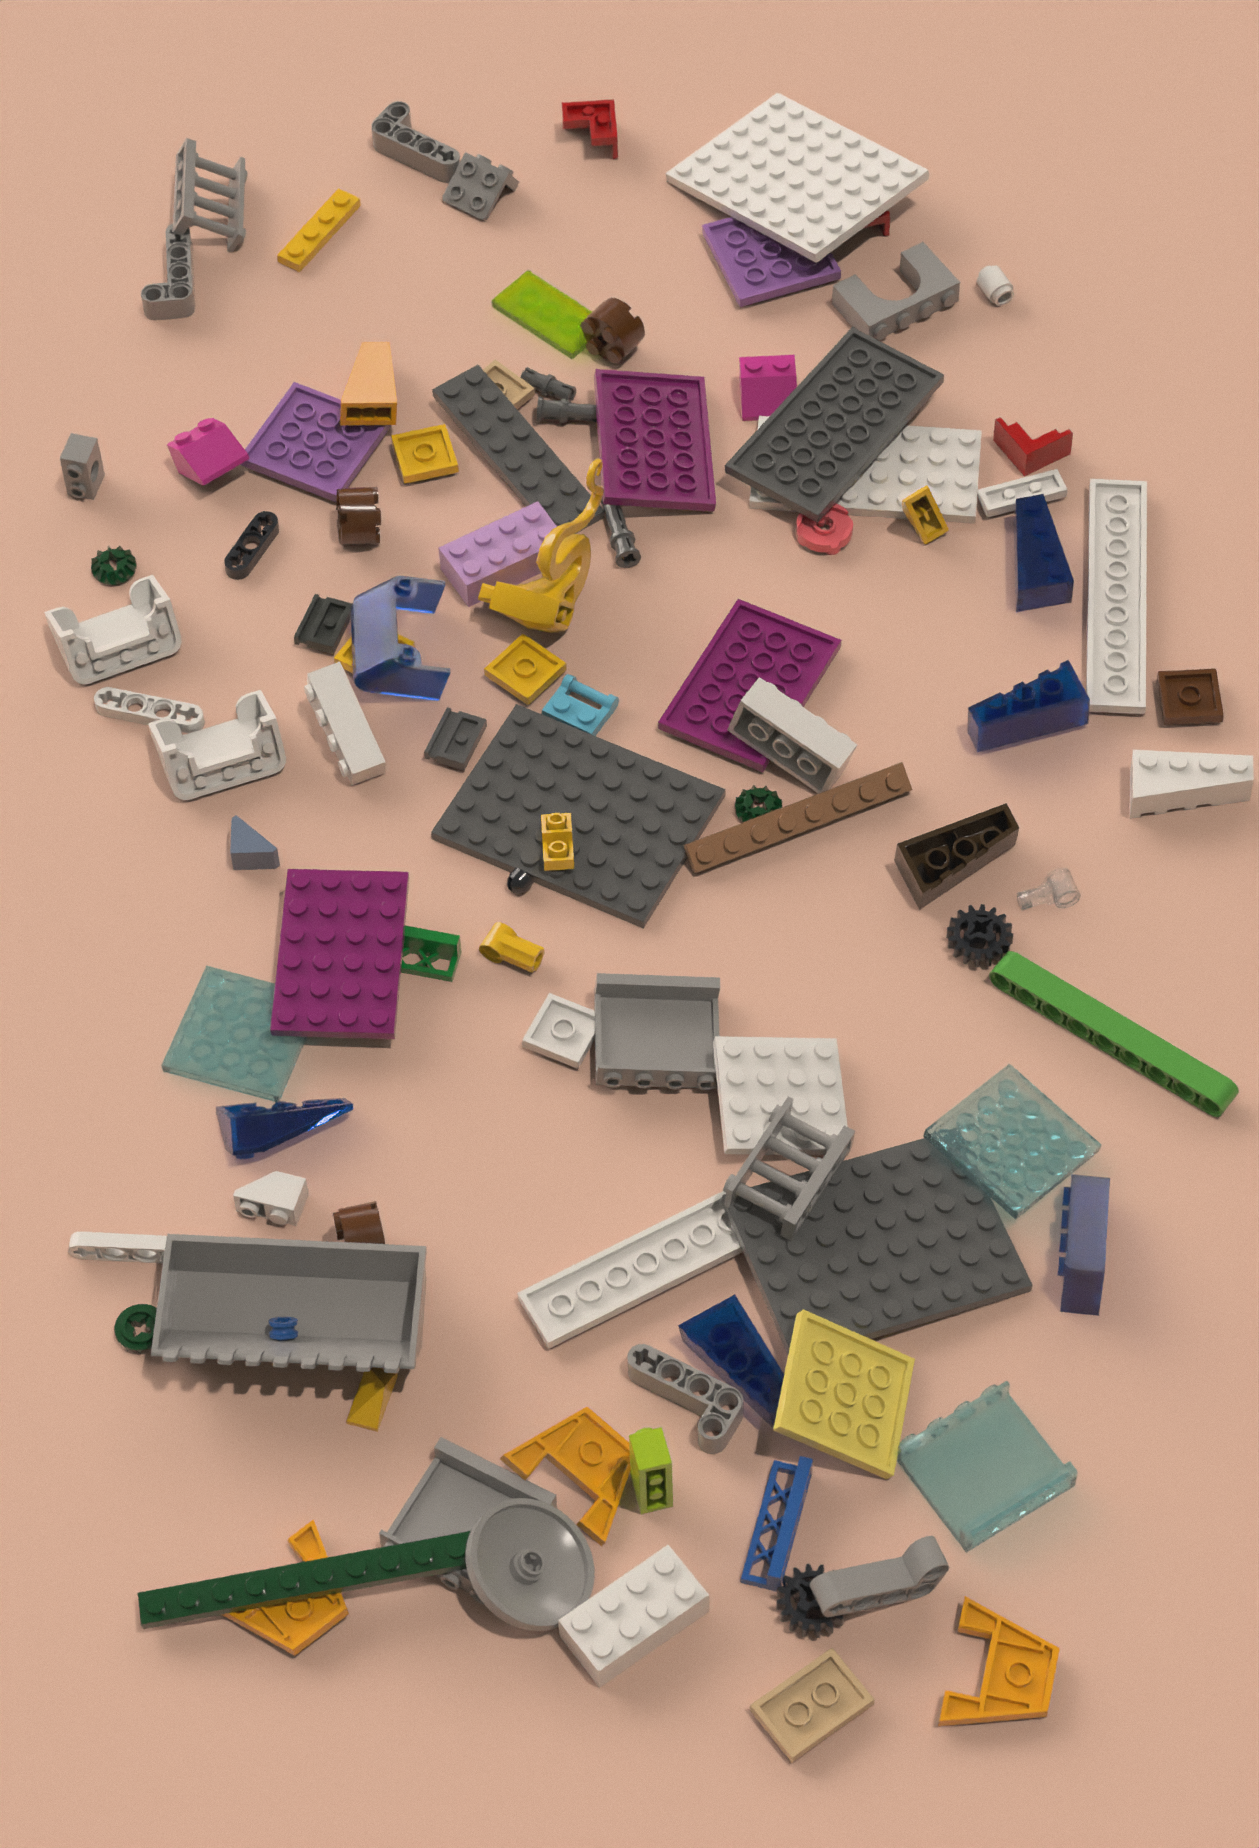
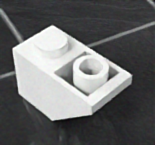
(273, 1197)

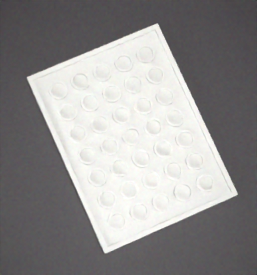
(797, 177)

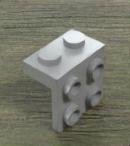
(478, 185)

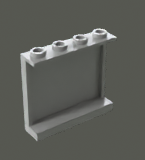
(656, 1030)
(453, 1498)

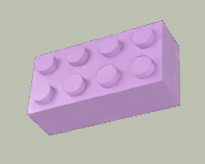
(496, 552)

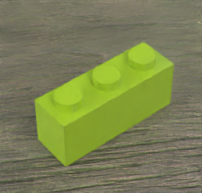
(651, 1470)

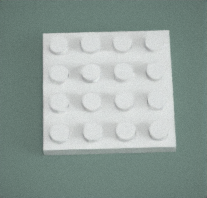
(762, 1073)

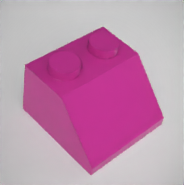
(765, 384)
(206, 451)

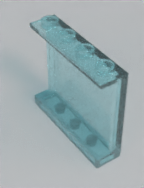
(984, 1467)

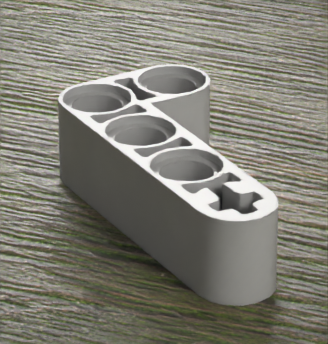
(396, 139)
(176, 296)
(649, 1368)
(882, 1581)

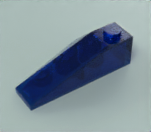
(256, 1129)

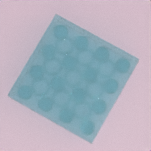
(229, 1037)
(1012, 1141)

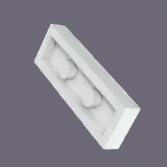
(1002, 497)

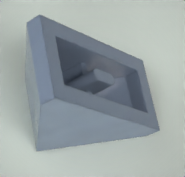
(250, 849)

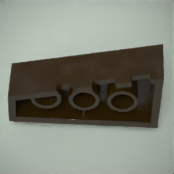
(954, 852)

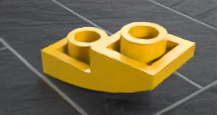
(557, 841)

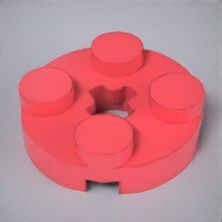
(829, 540)

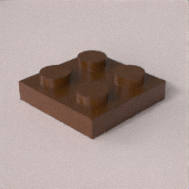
(1190, 696)

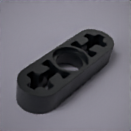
(251, 556)

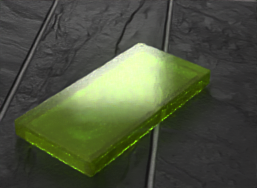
(544, 312)

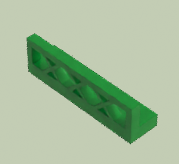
(435, 946)

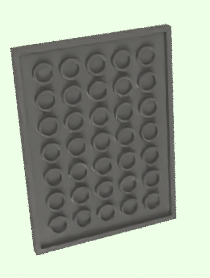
(623, 809)
(883, 1247)

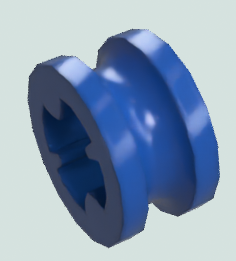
(283, 1328)

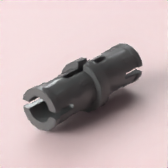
(548, 385)

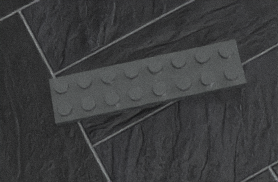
(513, 446)

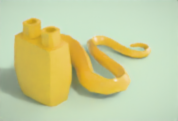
(563, 562)

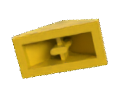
(924, 515)

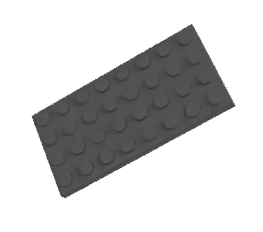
(834, 424)

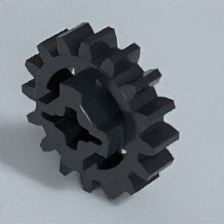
(979, 935)
(807, 1614)

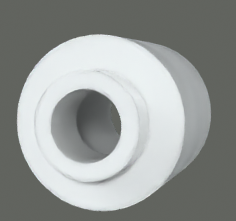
(995, 285)

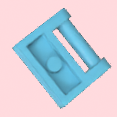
(576, 713)

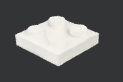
(561, 1031)

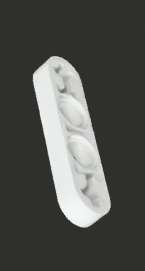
(151, 705)
(117, 1247)

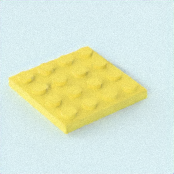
(844, 1394)

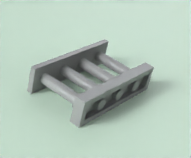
(186, 198)
(806, 1192)

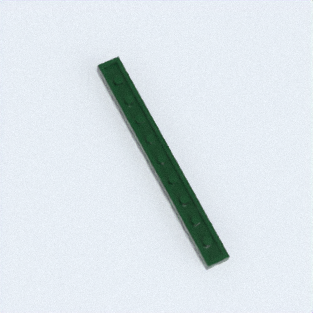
(303, 1580)

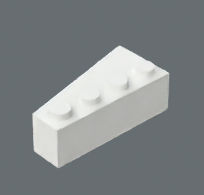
(344, 724)
(1186, 780)

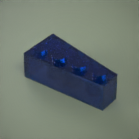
(1040, 562)
(1030, 710)
(1083, 1244)
(737, 1354)

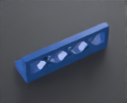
(788, 1522)

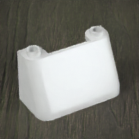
(117, 638)
(221, 753)

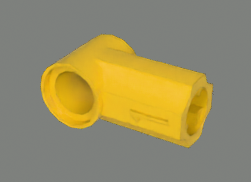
(504, 944)

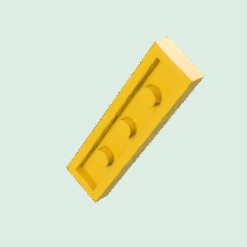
(319, 230)

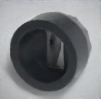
(519, 881)

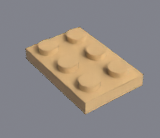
(812, 1705)

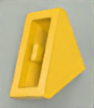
(371, 1399)

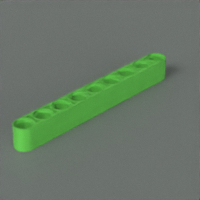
(1114, 1034)

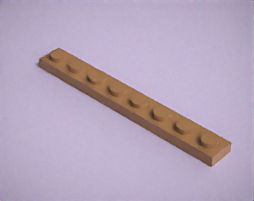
(797, 817)

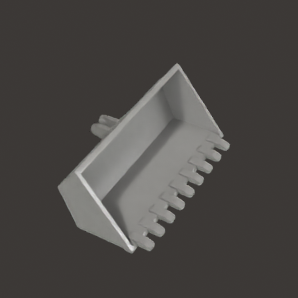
(350, 1302)

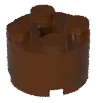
(612, 330)
(358, 516)
(359, 1224)

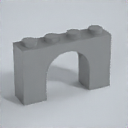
(882, 317)

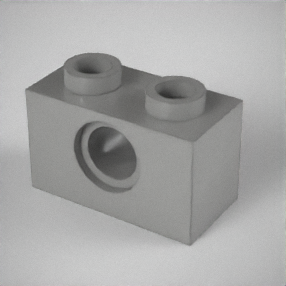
(82, 466)

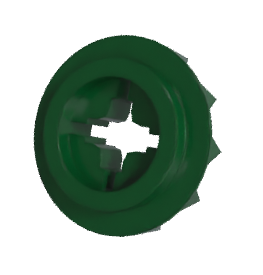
(105, 573)
(744, 803)
(136, 1316)

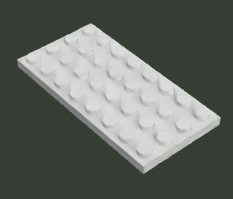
(914, 458)

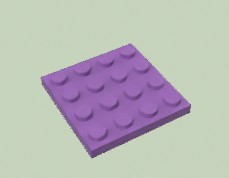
(760, 266)
(309, 446)

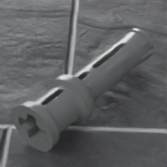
(565, 411)
(621, 539)

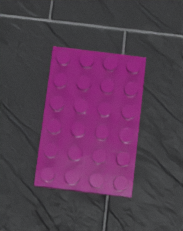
(654, 440)
(744, 648)
(340, 954)

